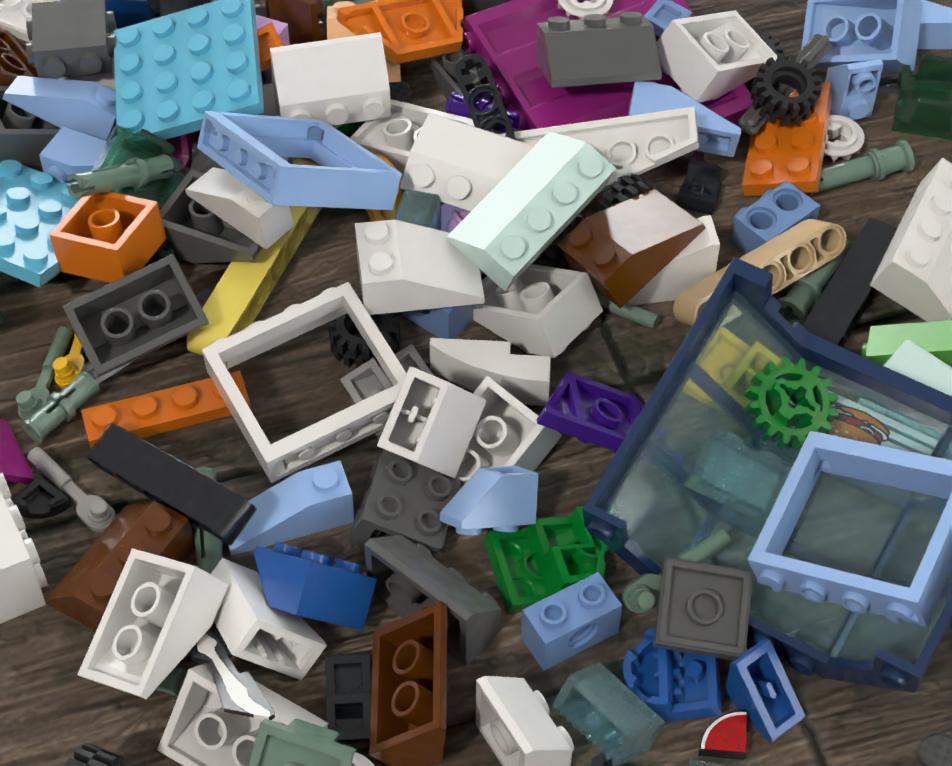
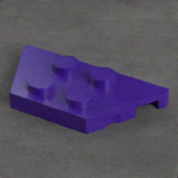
(590, 411)

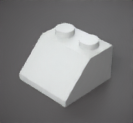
(519, 724)

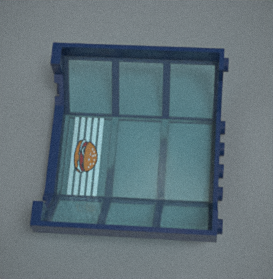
(846, 522)

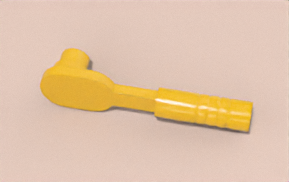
(69, 366)

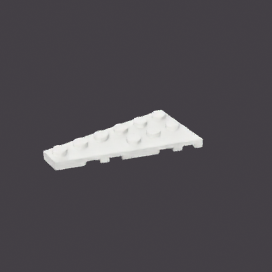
(631, 142)

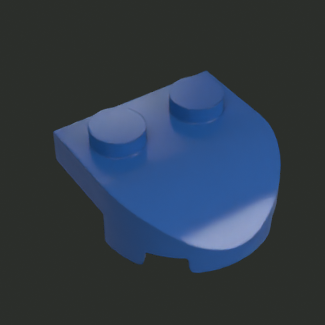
(673, 682)

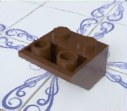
(300, 17)

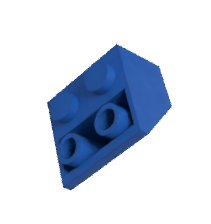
(314, 587)

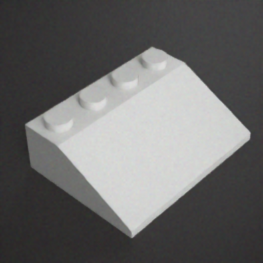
(919, 258)

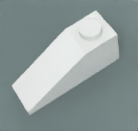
(241, 207)

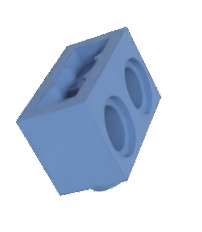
(771, 216)

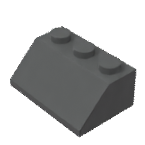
(597, 50)
(135, 315)
(414, 580)

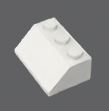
(332, 80)
(459, 161)
(206, 735)

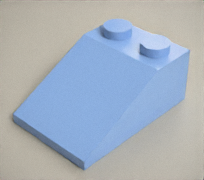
(866, 31)

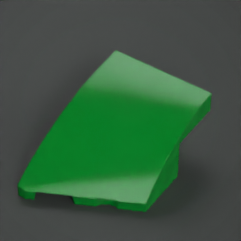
(543, 559)

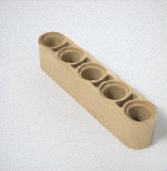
(785, 256)

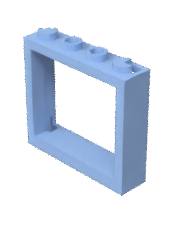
(253, 149)
(855, 592)

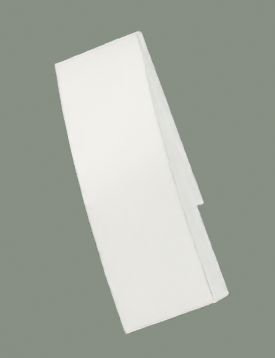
(472, 360)

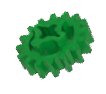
(806, 391)

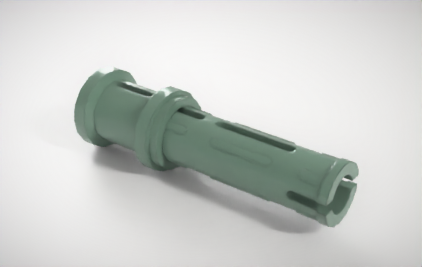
(873, 165)
(807, 290)

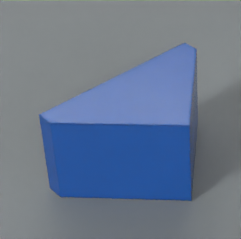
(763, 690)

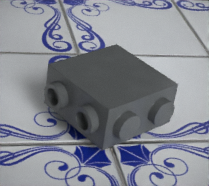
(70, 38)

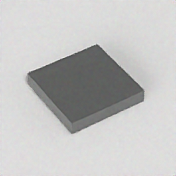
(703, 609)

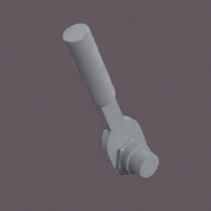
(90, 509)

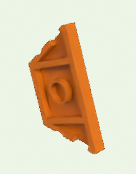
(408, 27)

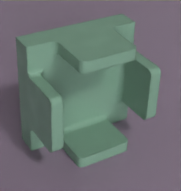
(298, 745)

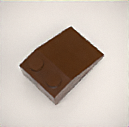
(629, 243)

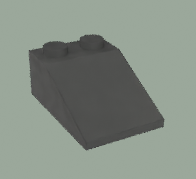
(22, 133)
(200, 234)

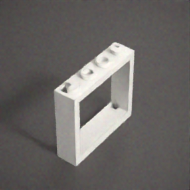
(330, 433)

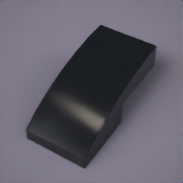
(348, 696)

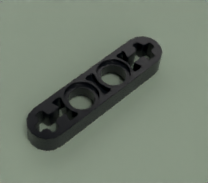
(497, 114)

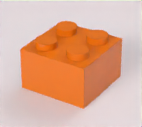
(108, 236)

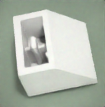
(431, 422)

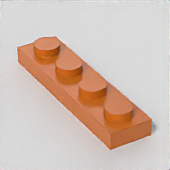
(162, 409)

